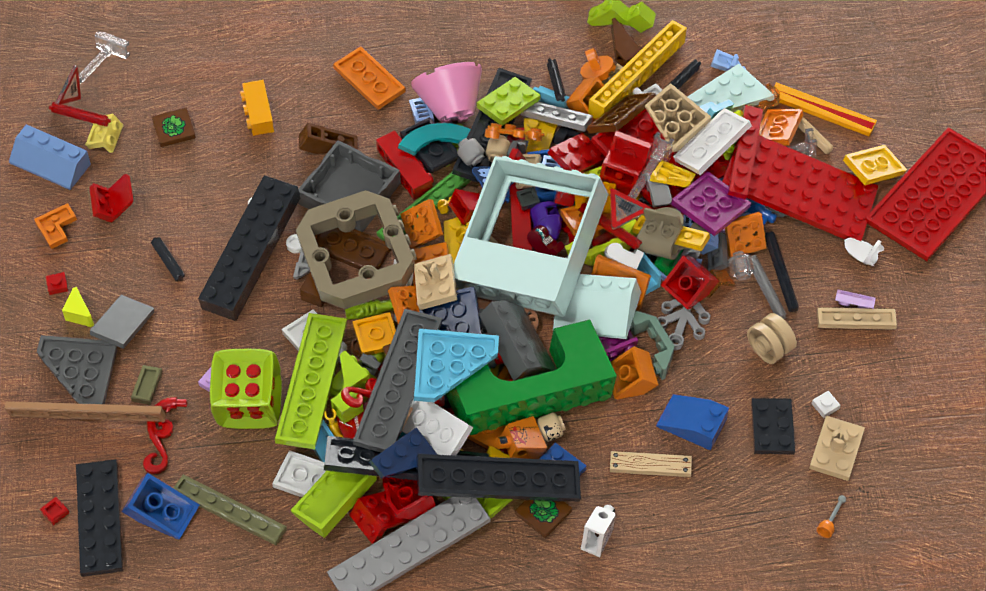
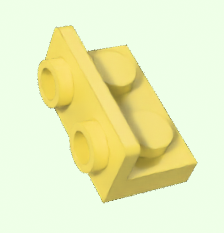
(105, 136)

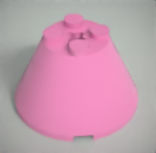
(450, 91)

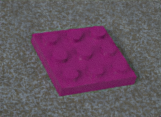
(709, 204)

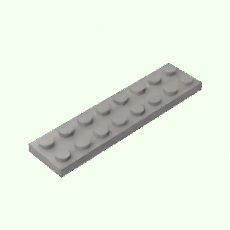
(410, 545)

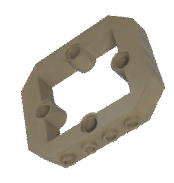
(332, 216)

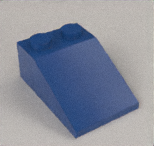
(694, 419)
(160, 507)

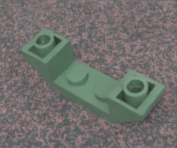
(661, 360)

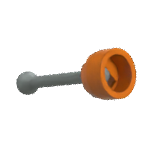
(826, 527)

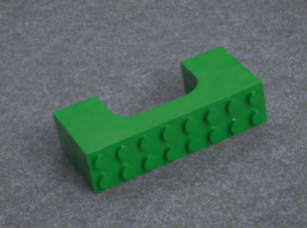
(580, 379)

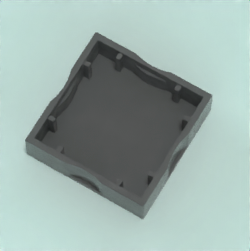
(345, 173)

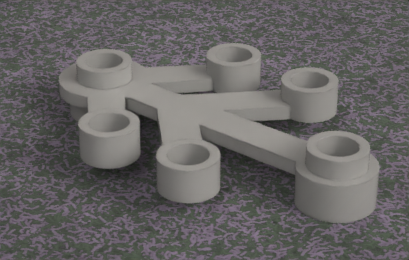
(684, 316)

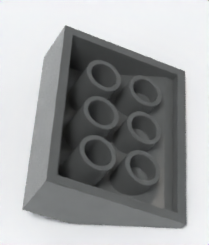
(518, 340)

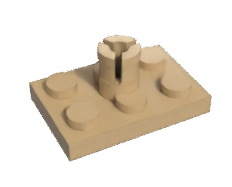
(435, 282)
(837, 448)

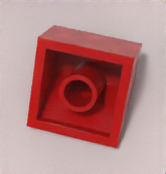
(689, 282)

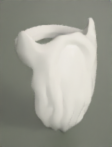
(863, 251)

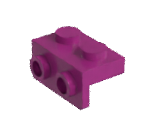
(616, 346)

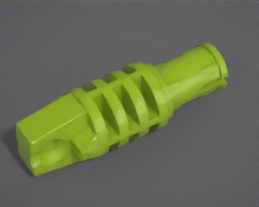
(368, 309)

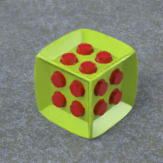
(245, 388)

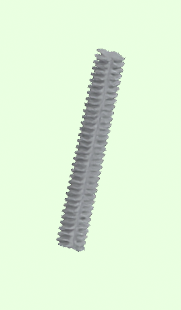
(768, 291)

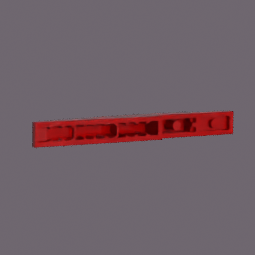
(519, 219)

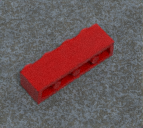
(412, 171)

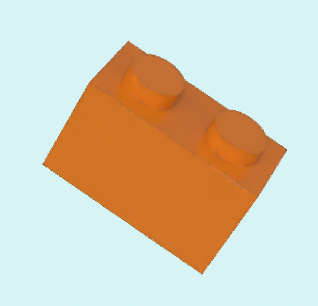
(580, 98)
(634, 373)

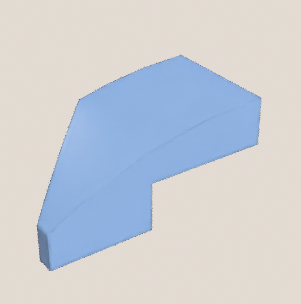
(724, 61)

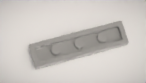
(559, 116)

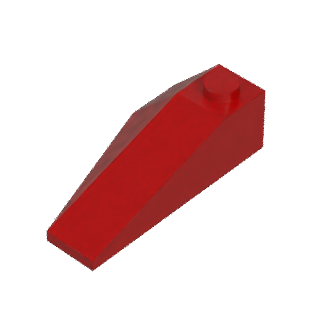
(404, 499)

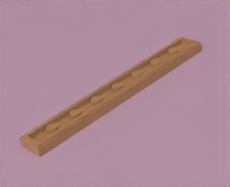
(85, 411)

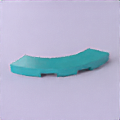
(439, 131)

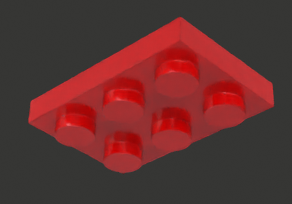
(577, 154)

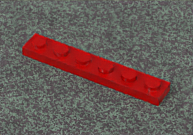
(745, 154)

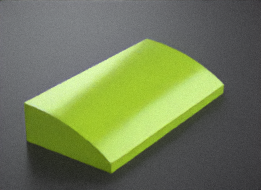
(331, 499)

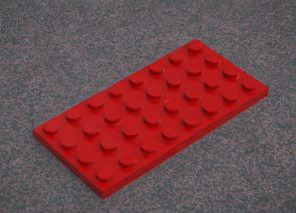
(808, 189)
(933, 195)

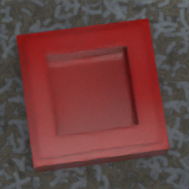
(54, 511)

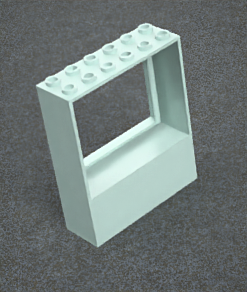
(517, 274)

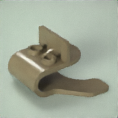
(662, 231)

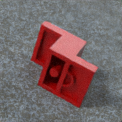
(625, 162)

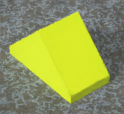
(76, 310)

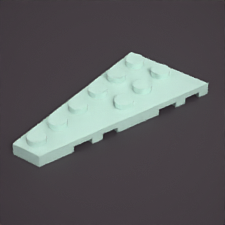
(735, 86)

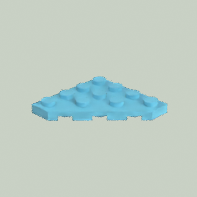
(448, 360)

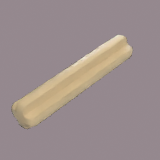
(822, 143)

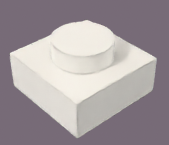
(825, 404)

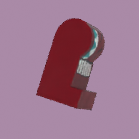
(543, 242)

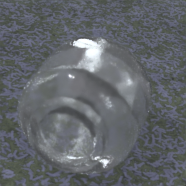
(741, 266)

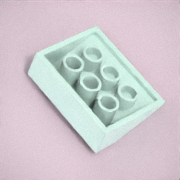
(606, 302)

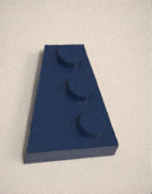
(401, 454)

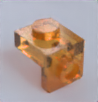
(765, 105)

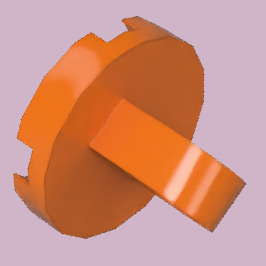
(597, 65)

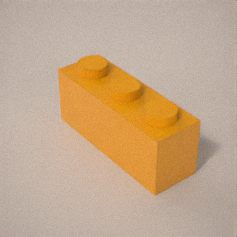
(257, 107)

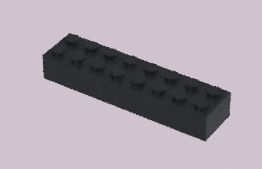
(249, 248)

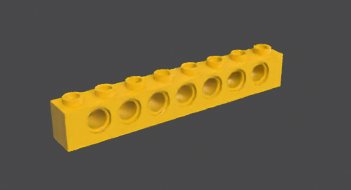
(638, 68)

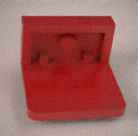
(112, 201)
(374, 516)

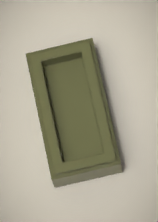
(146, 384)

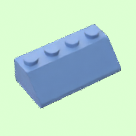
(49, 157)

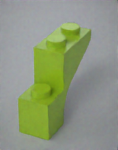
(637, 16)
(353, 376)

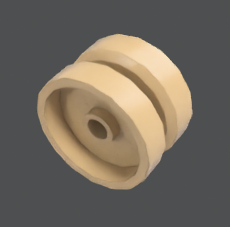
(771, 338)

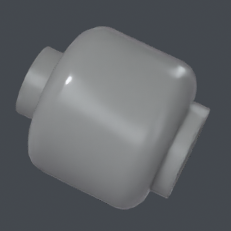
(470, 151)

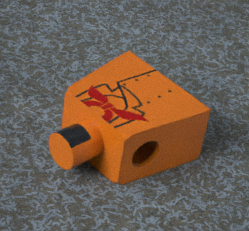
(522, 439)

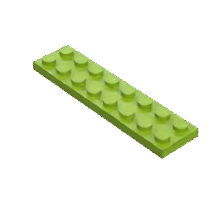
(311, 381)

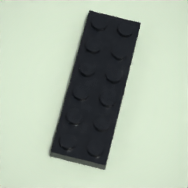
(99, 518)

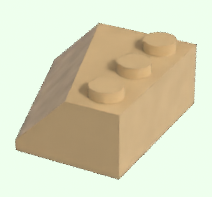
(676, 116)

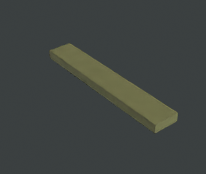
(231, 510)

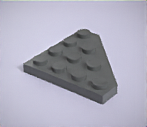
(79, 365)

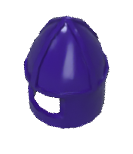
(550, 220)

